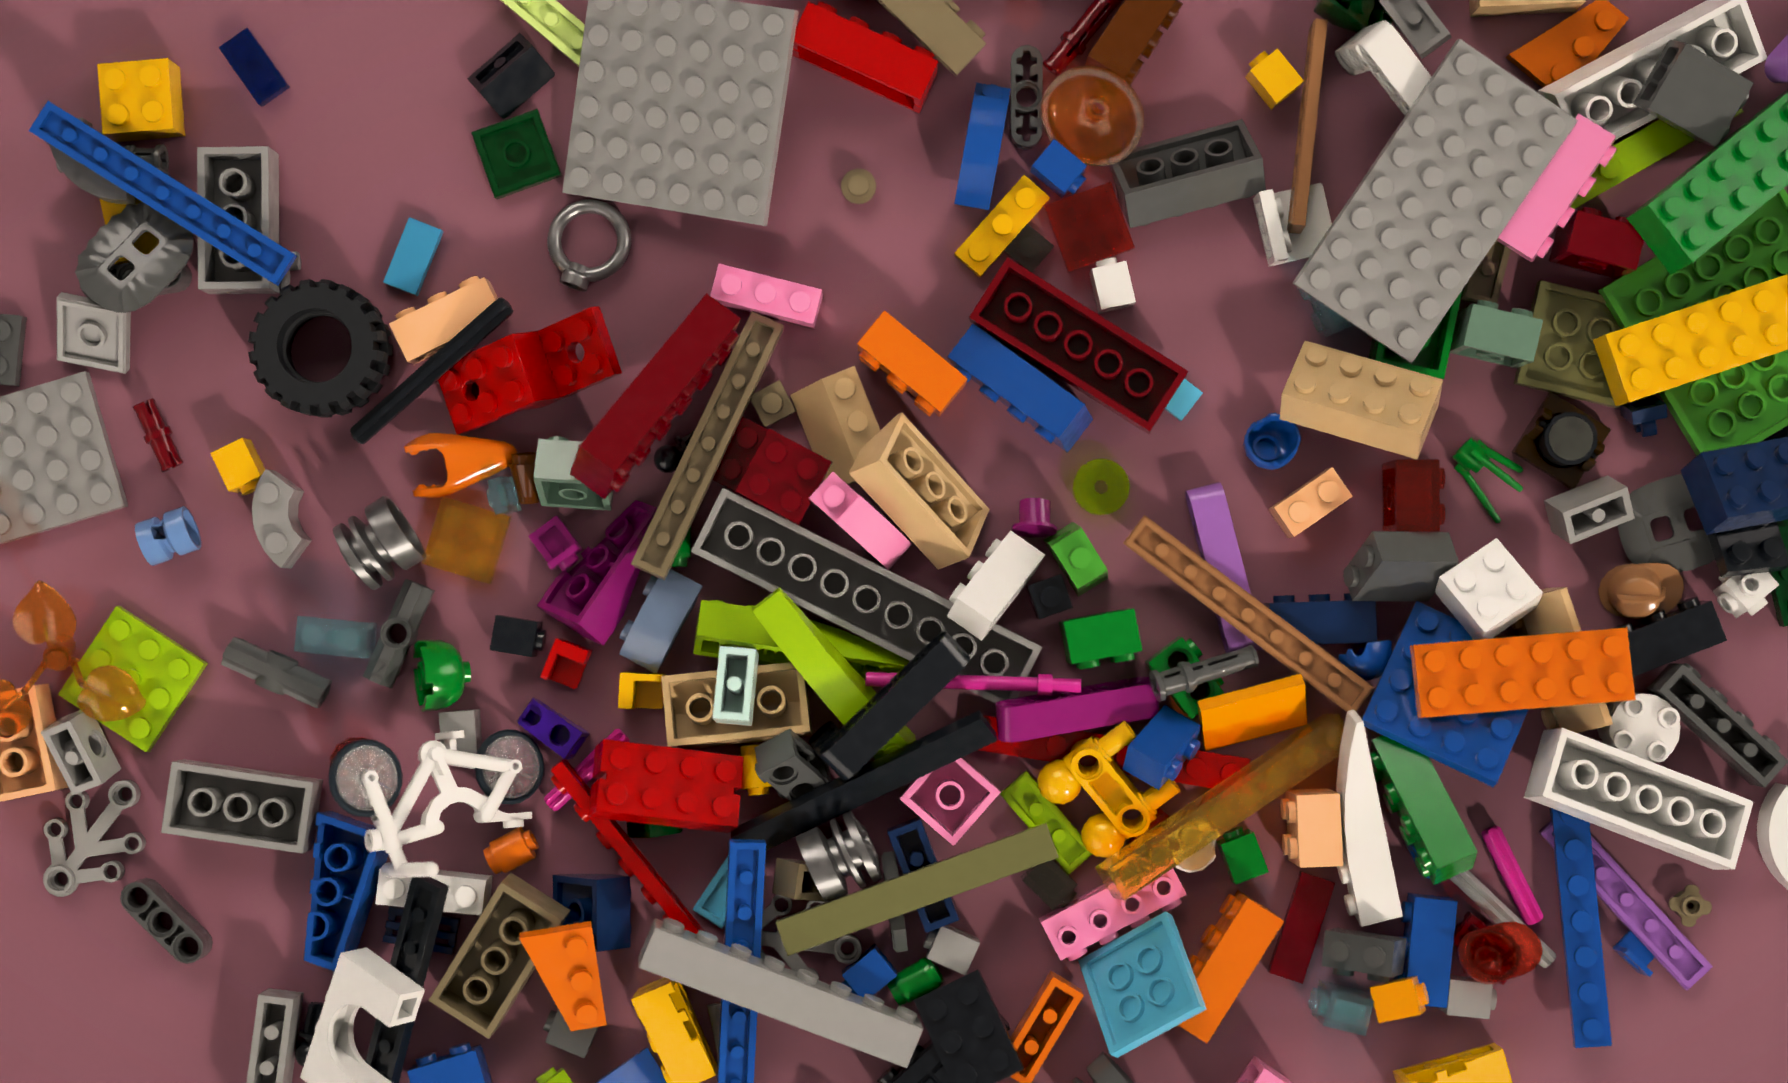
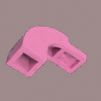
(860, 520)

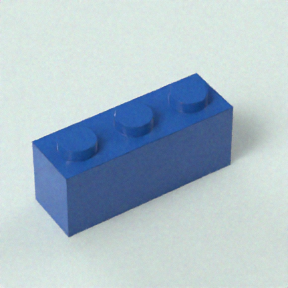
(1429, 943)

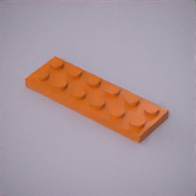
(1522, 672)

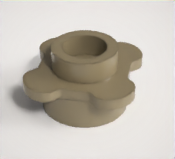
(1681, 899)

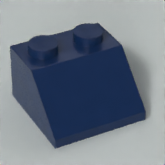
(597, 899)

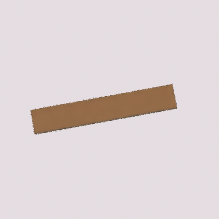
(1307, 126)

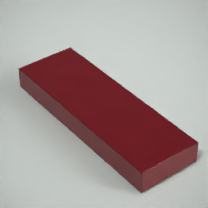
(1301, 927)

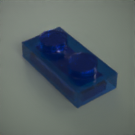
(254, 67)

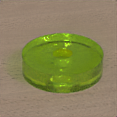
(1112, 475)

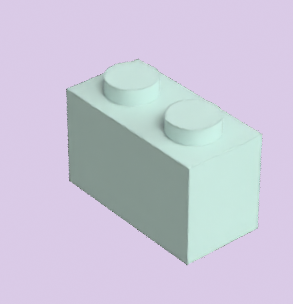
(735, 685)

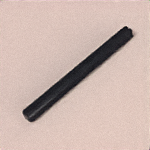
(431, 370)

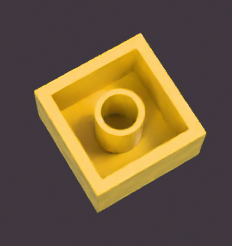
(141, 100)

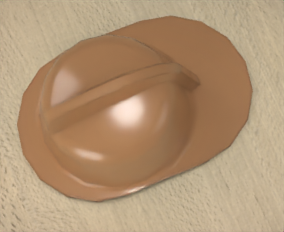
(1641, 589)

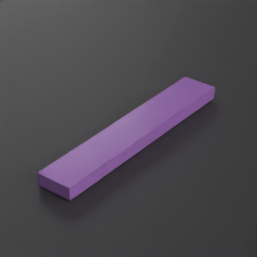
(1643, 917)

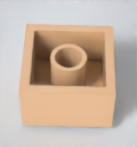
(1312, 827)

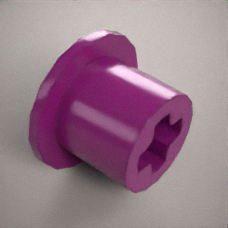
(1034, 518)

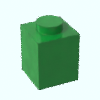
(1241, 855)

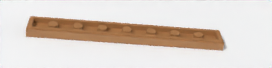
(1248, 615)

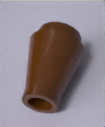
(522, 473)

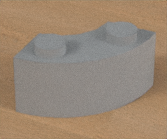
(277, 520)

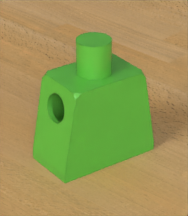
(1077, 558)

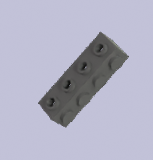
(1718, 725)

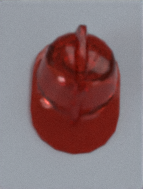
(1499, 952)

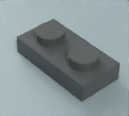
(11, 348)

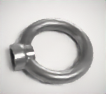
(575, 274)

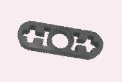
(1016, 71)

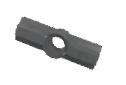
(388, 654)
(276, 672)

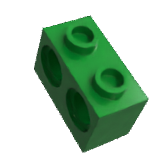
(1191, 652)

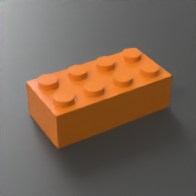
(1228, 958)

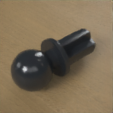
(668, 456)
(312, 1017)

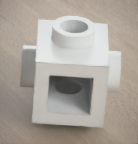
(1744, 592)

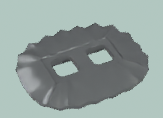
(151, 271)
(1667, 498)

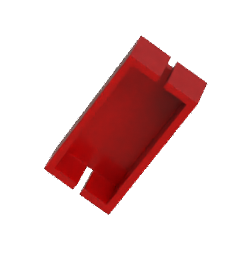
(864, 56)
(666, 786)

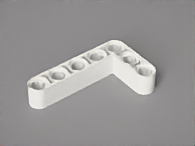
(1389, 59)

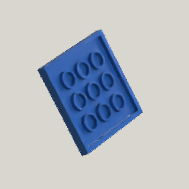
(1466, 742)

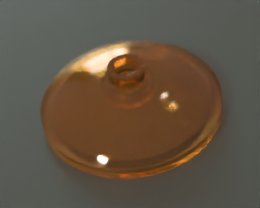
(1086, 131)

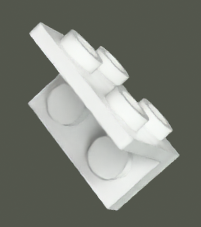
(1272, 217)

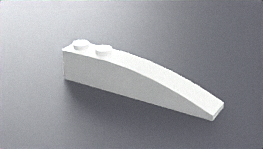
(1365, 846)

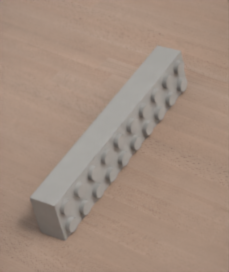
(850, 589)

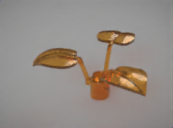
(48, 618)

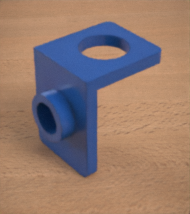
(1634, 953)

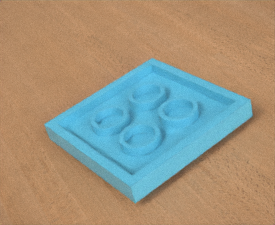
(1141, 984)

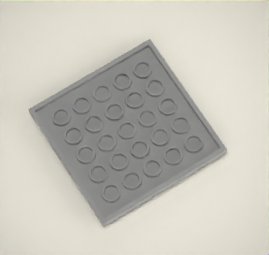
(681, 105)

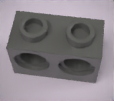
(790, 765)

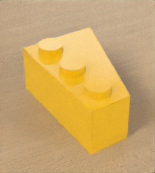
(674, 1032)
(1474, 1065)

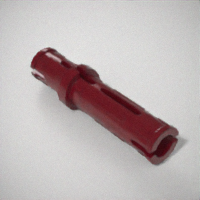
(1076, 39)

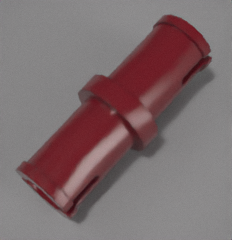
(158, 434)

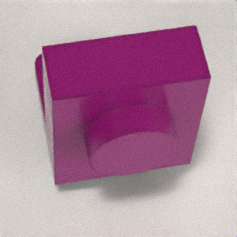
(556, 544)

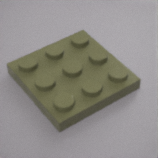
(1565, 350)

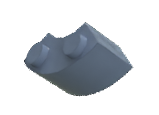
(659, 620)

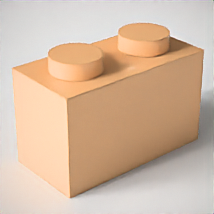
(1310, 502)

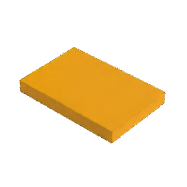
(1253, 712)

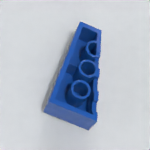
(1021, 387)
(340, 888)

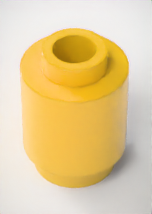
(749, 776)

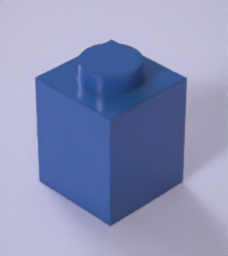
(1059, 169)
(869, 972)

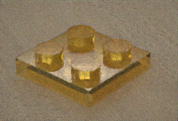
(466, 540)

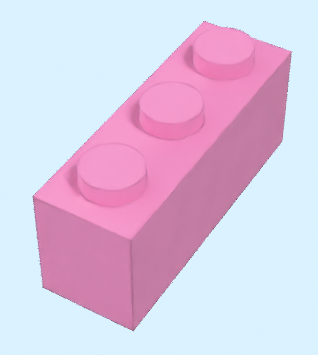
(766, 295)

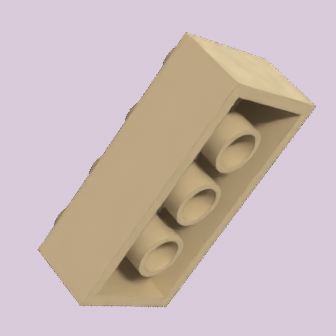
(1360, 399)

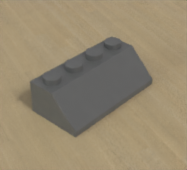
(1188, 173)

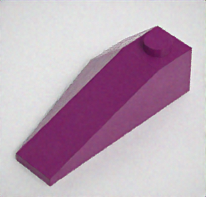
(599, 587)

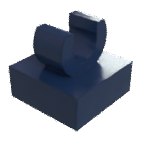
(1643, 414)

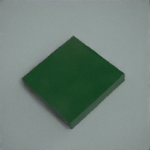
(516, 154)

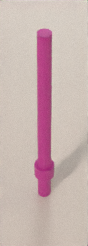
(1043, 684)

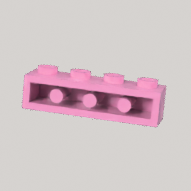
(1557, 188)
(1099, 915)

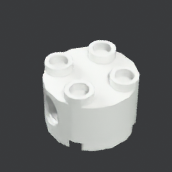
(1643, 727)

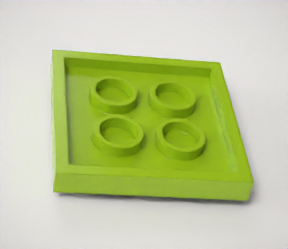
(154, 661)

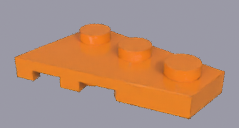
(570, 971)

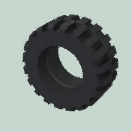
(275, 339)

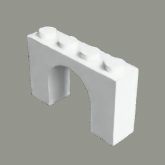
(357, 982)

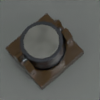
(1563, 440)

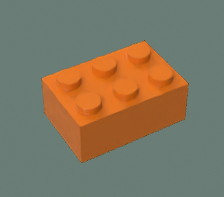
(910, 365)

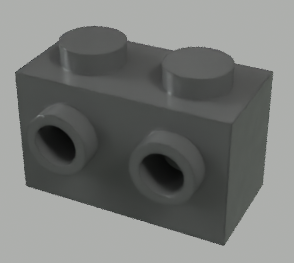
(1363, 952)

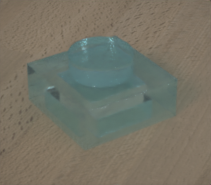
(503, 495)

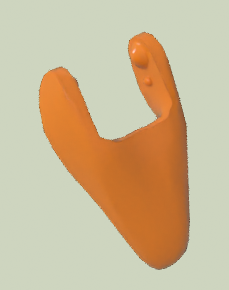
(466, 460)

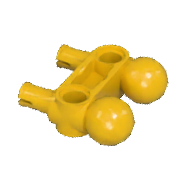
(1108, 787)

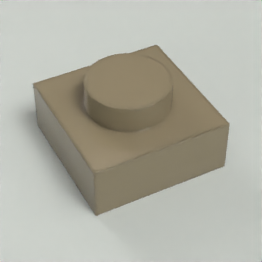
(772, 404)

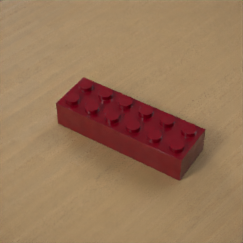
(1078, 345)
(655, 397)

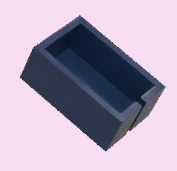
(1740, 485)

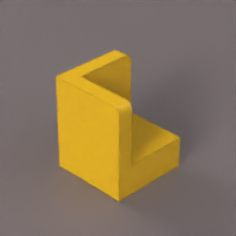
(640, 690)

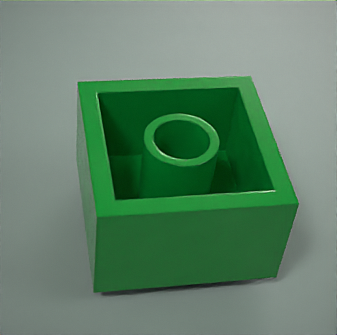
(1099, 637)

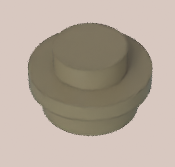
(858, 186)

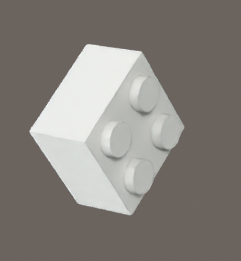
(1488, 591)

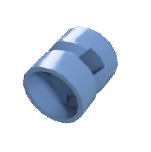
(164, 537)

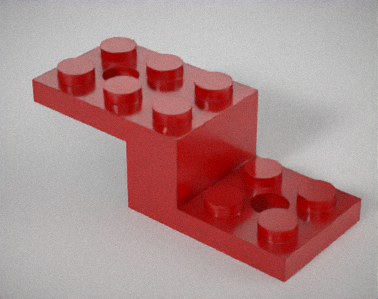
(529, 370)

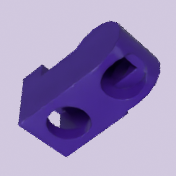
(553, 729)

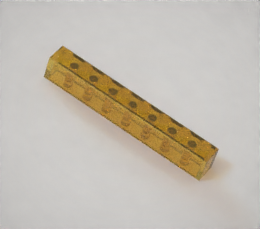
(1222, 807)

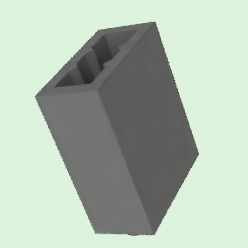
(1693, 93)
(1399, 566)

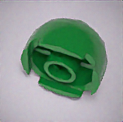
(439, 674)

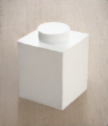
(1112, 285)

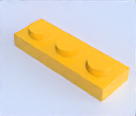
(1002, 226)

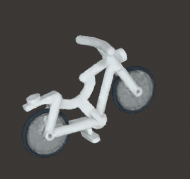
(368, 780)

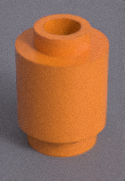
(511, 850)

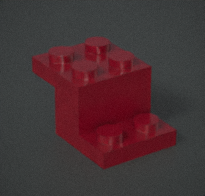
(771, 470)

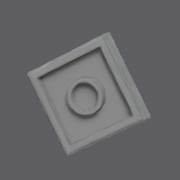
(92, 334)

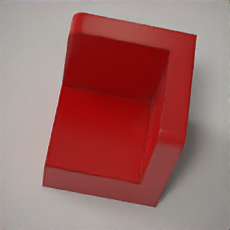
(566, 663)

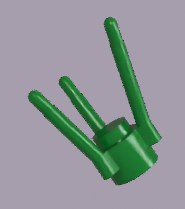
(1473, 457)

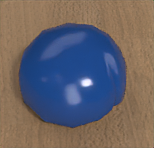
(1271, 442)
(1368, 662)

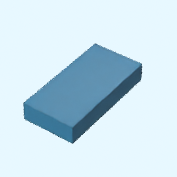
(413, 256)

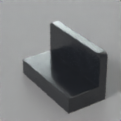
(511, 76)

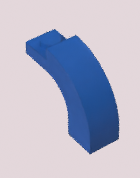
(982, 146)

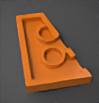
(1569, 43)

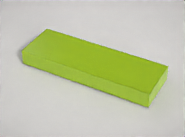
(1035, 810)

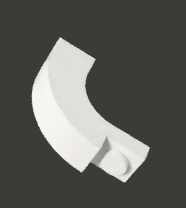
(1773, 832)

